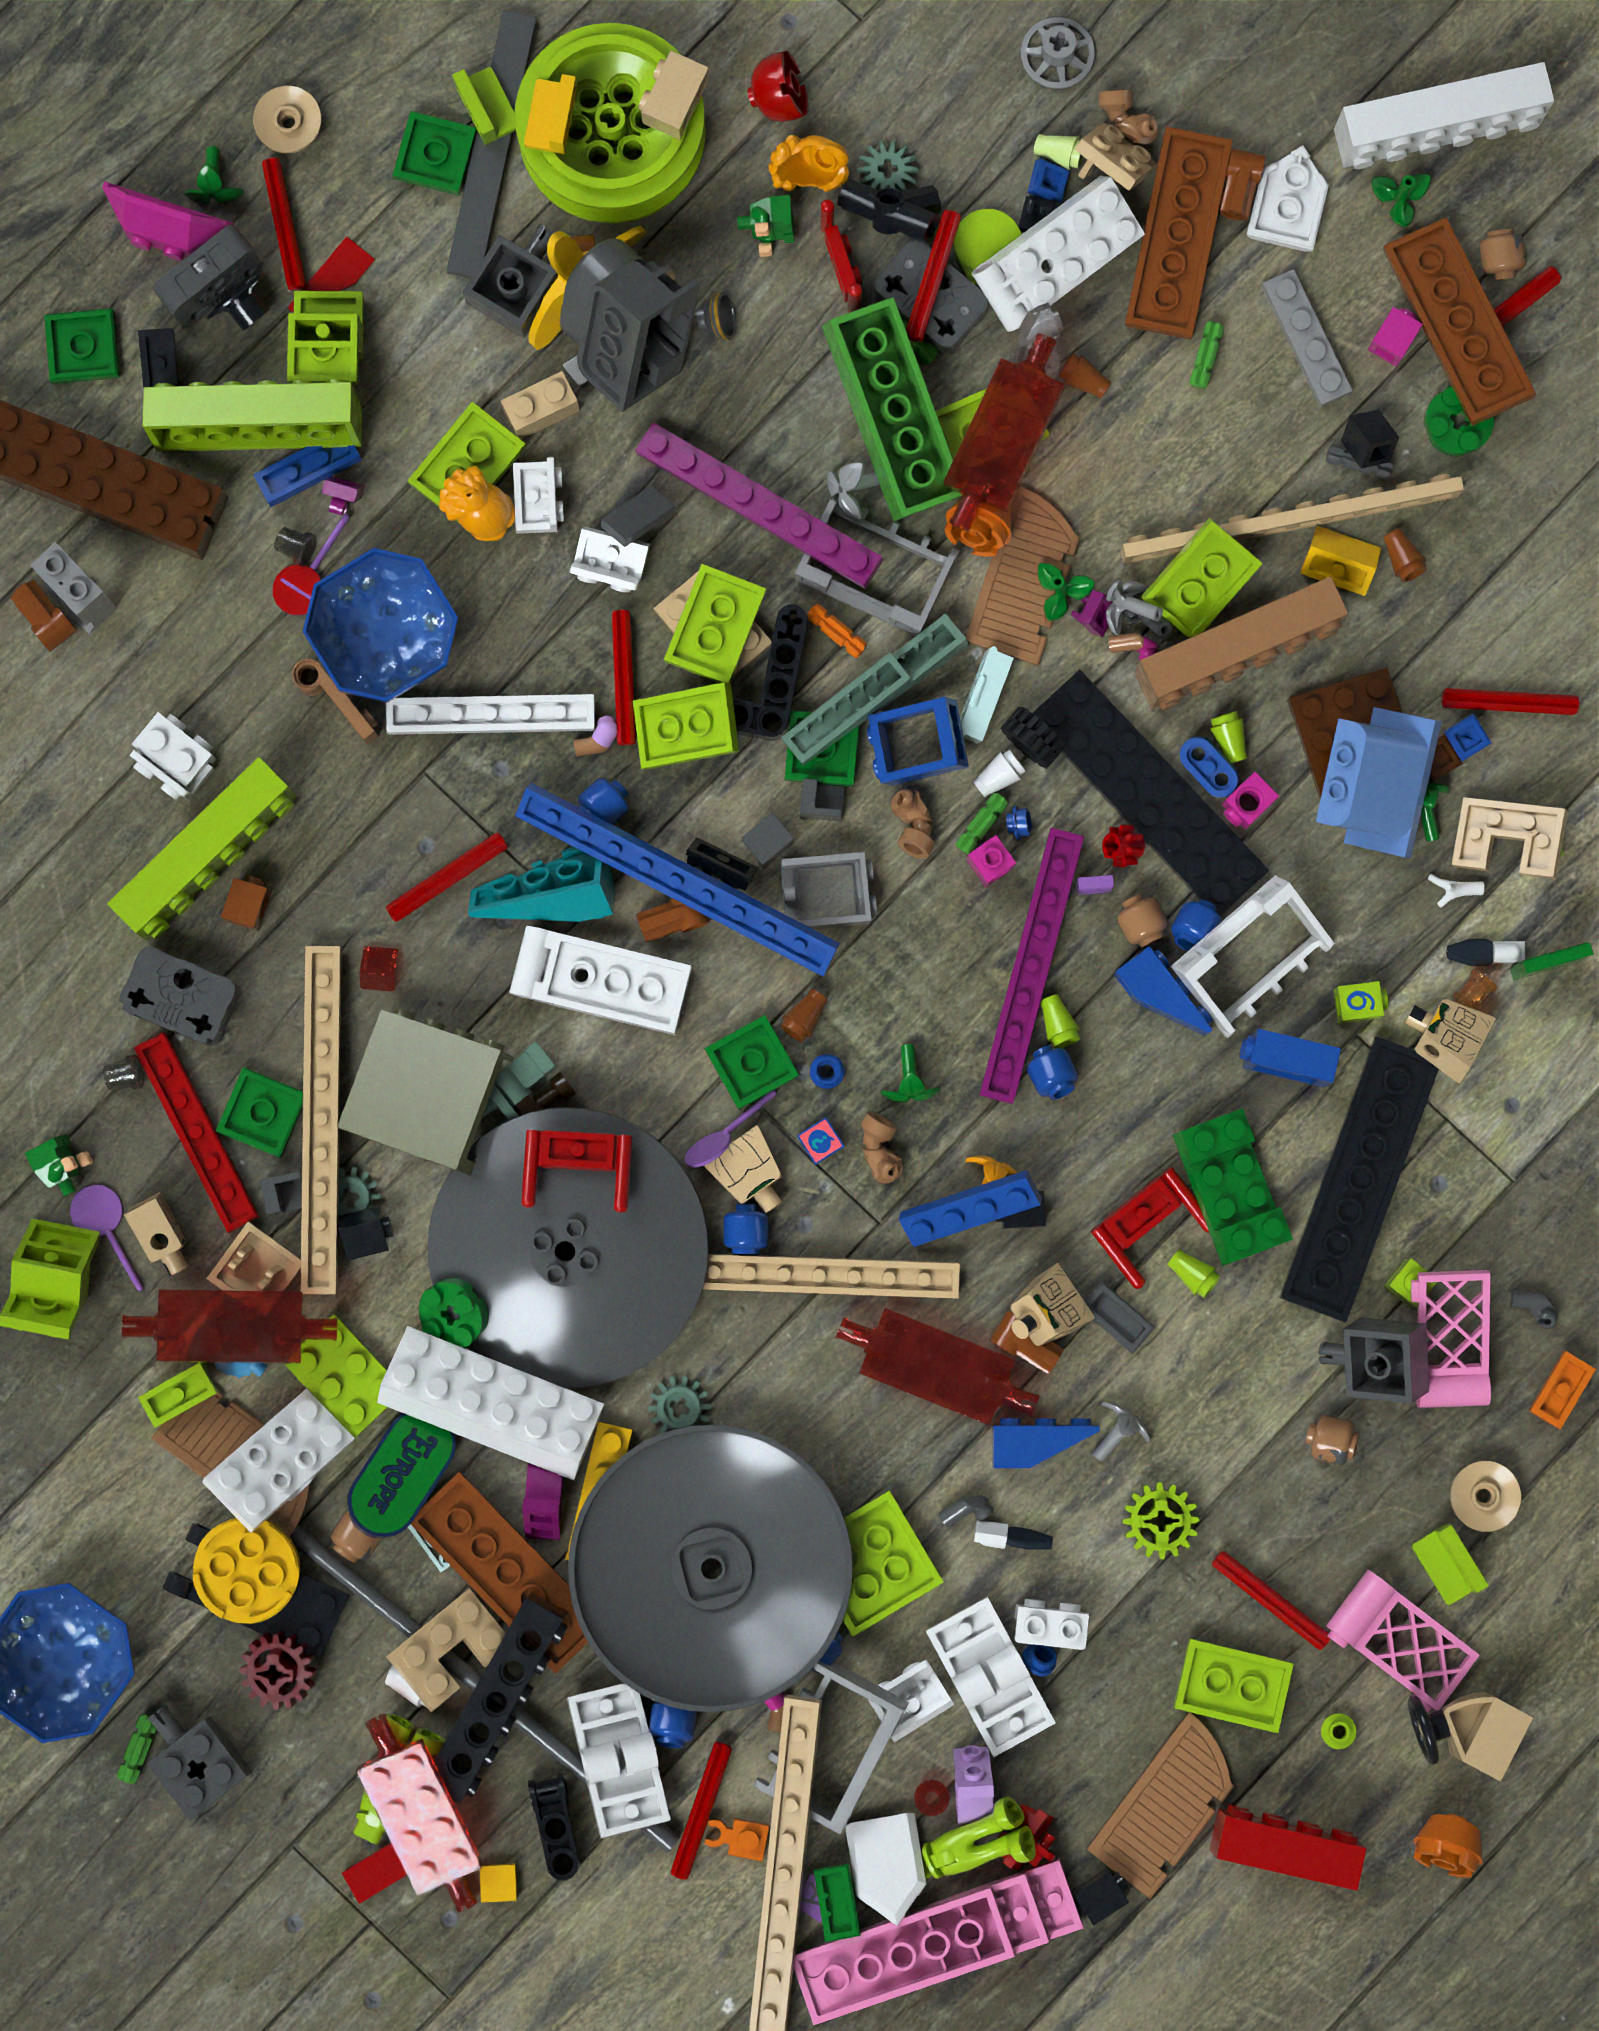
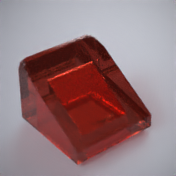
(378, 968)

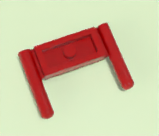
(838, 249)
(577, 1152)
(1142, 1214)

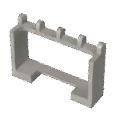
(894, 615)
(895, 1708)

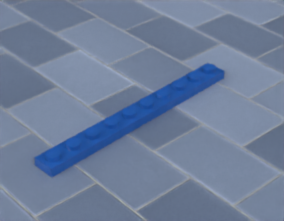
(677, 879)

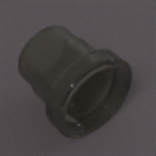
(296, 545)
(124, 1074)

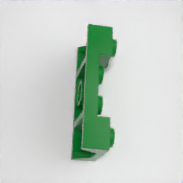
(1231, 1187)

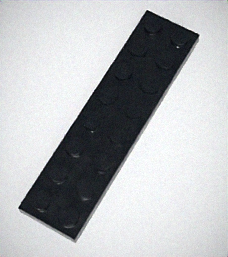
(1150, 794)
(1359, 1180)

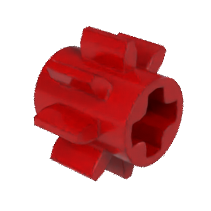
(1123, 846)

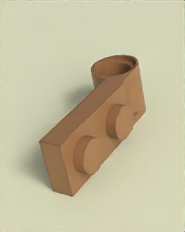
(361, 721)

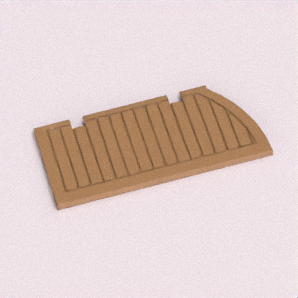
(1011, 594)
(209, 1435)
(1165, 1807)

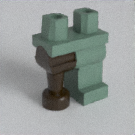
(514, 1085)

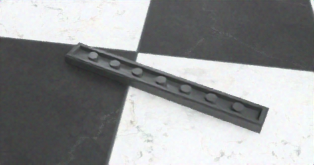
(490, 160)

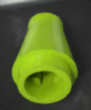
(1229, 734)
(1059, 1023)
(1194, 1273)

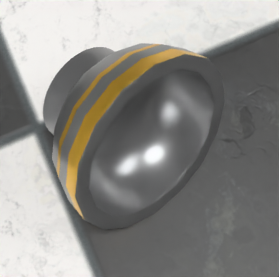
(718, 316)

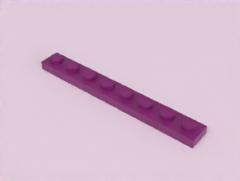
(759, 505)
(1031, 966)

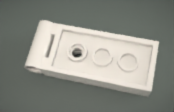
(1071, 240)
(619, 985)

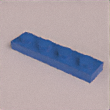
(970, 1208)

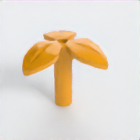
(992, 1169)

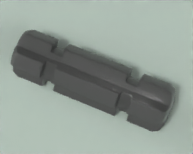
(1337, 455)

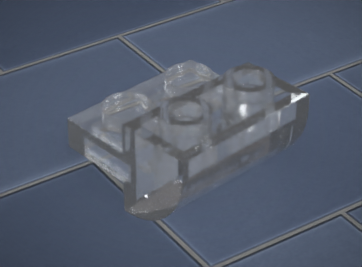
(1041, 321)

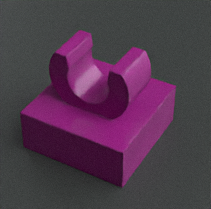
(342, 493)
(1094, 613)

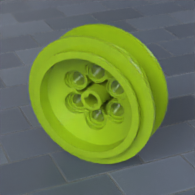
(607, 63)

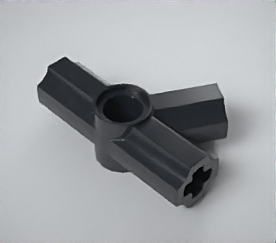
(894, 211)

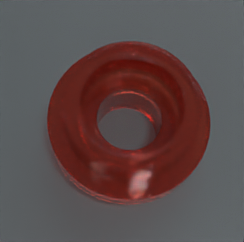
(931, 1786)

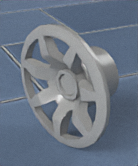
(1057, 50)

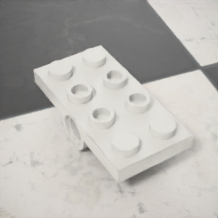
(278, 1460)
(990, 1676)
(618, 1759)

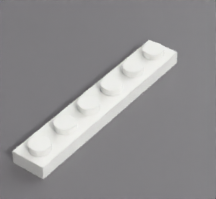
(490, 714)

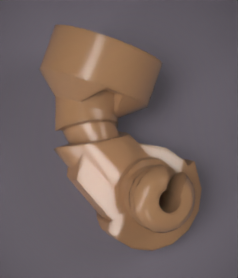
(1138, 128)
(909, 807)
(883, 1162)

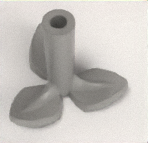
(850, 481)
(1128, 599)
(1125, 1427)

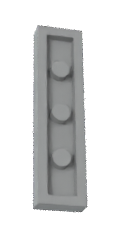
(1306, 338)

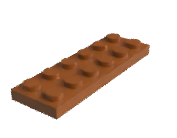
(1178, 233)
(1459, 321)
(496, 1560)

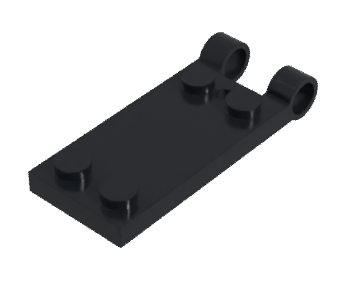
(309, 1613)

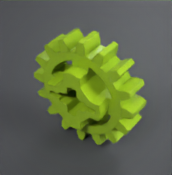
(1160, 1537)

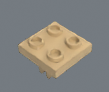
(1115, 156)
(255, 1264)

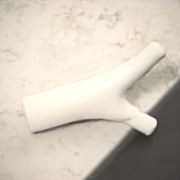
(1456, 889)

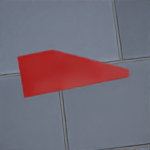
(340, 269)

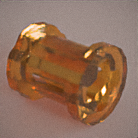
(1475, 990)

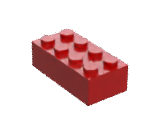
(1288, 1848)

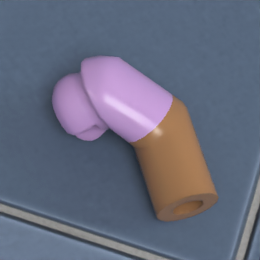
(600, 740)

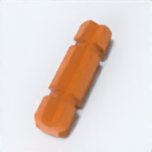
(836, 630)

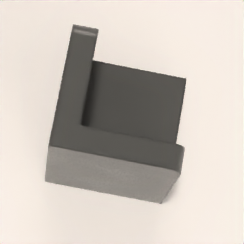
(821, 801)
(768, 840)
(282, 1193)

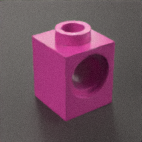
(1395, 335)
(1259, 790)
(990, 861)

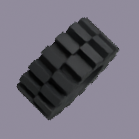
(1033, 737)

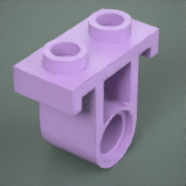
(973, 1783)

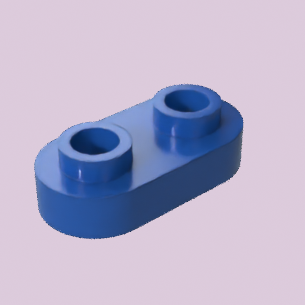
(1208, 768)

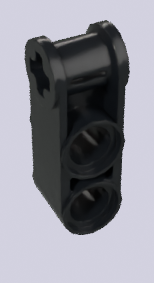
(555, 1806)

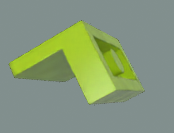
(485, 103)
(178, 1394)
(1449, 1564)

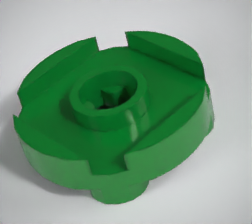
(1444, 435)
(459, 1295)

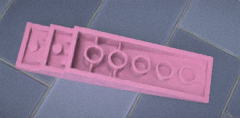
(938, 1942)

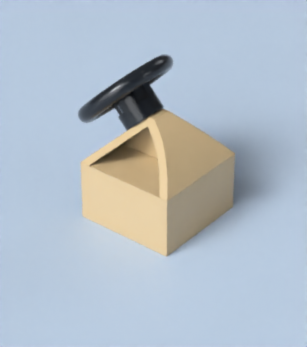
(1477, 1730)

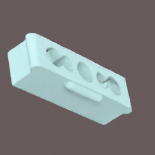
(984, 694)

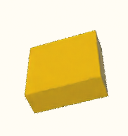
(498, 1882)

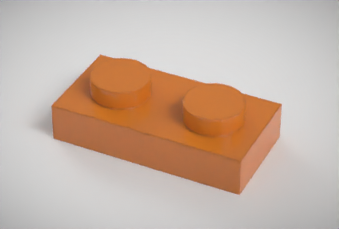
(1562, 1390)

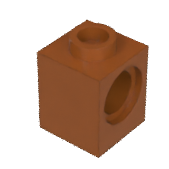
(246, 902)

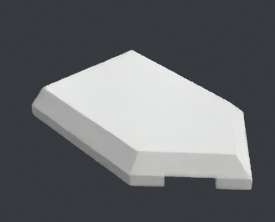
(1289, 203)
(887, 1863)

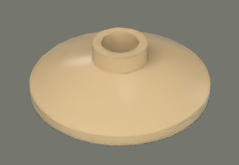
(285, 104)
(1503, 1496)

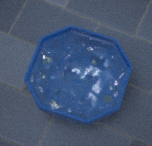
(380, 625)
(61, 1662)

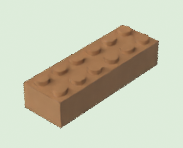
(1240, 644)

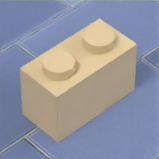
(674, 94)
(540, 405)

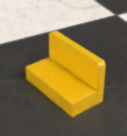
(551, 114)
(1343, 558)

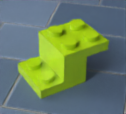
(325, 336)
(49, 1278)

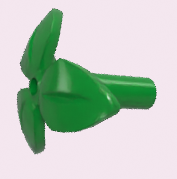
(210, 182)
(1410, 188)
(1052, 579)
(1427, 813)
(911, 1084)

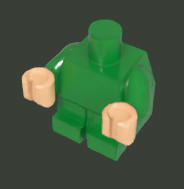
(769, 221)
(56, 1164)

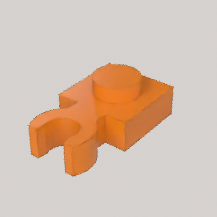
(745, 1839)

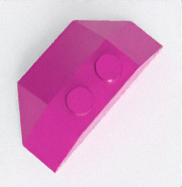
(161, 223)

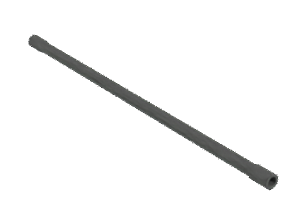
(659, 1833)

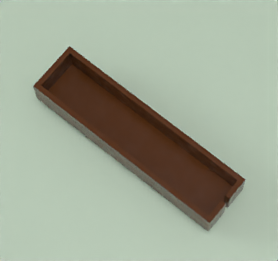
(108, 482)

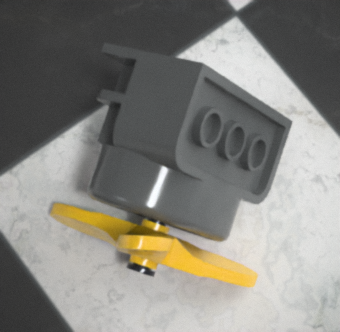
(618, 314)

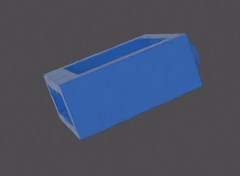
(949, 734)
(1290, 1057)

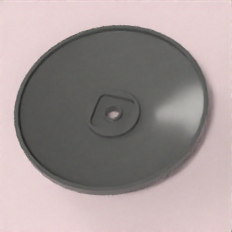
(630, 1273)
(643, 1554)

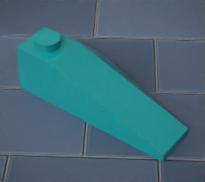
(561, 890)

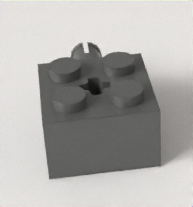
(509, 265)
(1382, 1359)
(176, 1762)

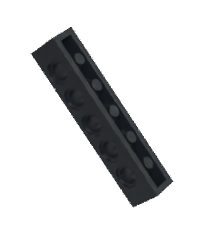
(533, 1615)

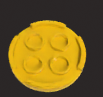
(246, 1573)

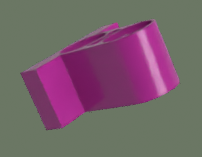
(542, 1504)

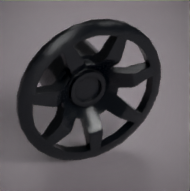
(243, 305)

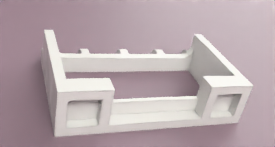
(1201, 956)

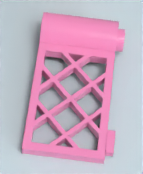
(1456, 1383)
(1363, 1614)

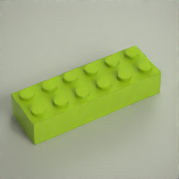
(252, 416)
(203, 850)

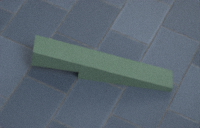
(875, 689)

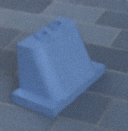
(1379, 780)

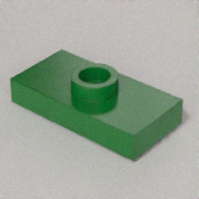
(837, 1902)

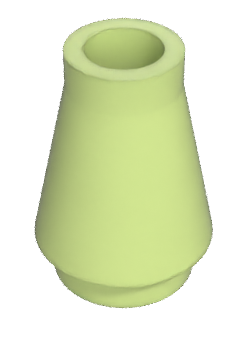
(1059, 150)

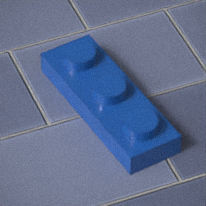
(303, 471)

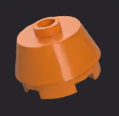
(988, 530)
(1449, 1844)

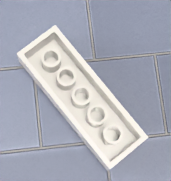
(1443, 116)
(490, 1403)

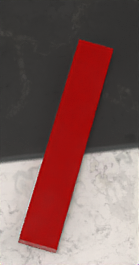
(196, 1132)

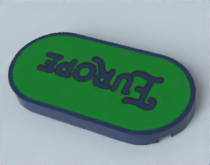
(399, 1476)

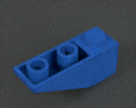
(1153, 987)
(1029, 1445)

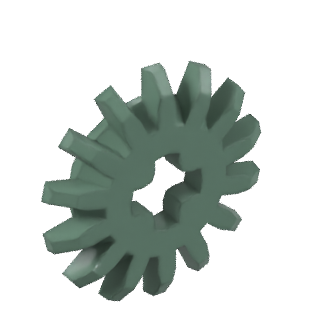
(897, 160)
(359, 1186)
(673, 1393)

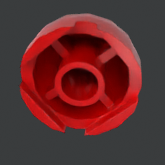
(777, 89)

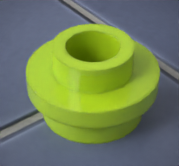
(1327, 1731)

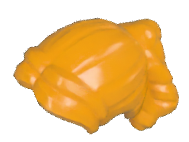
(809, 162)
(476, 504)

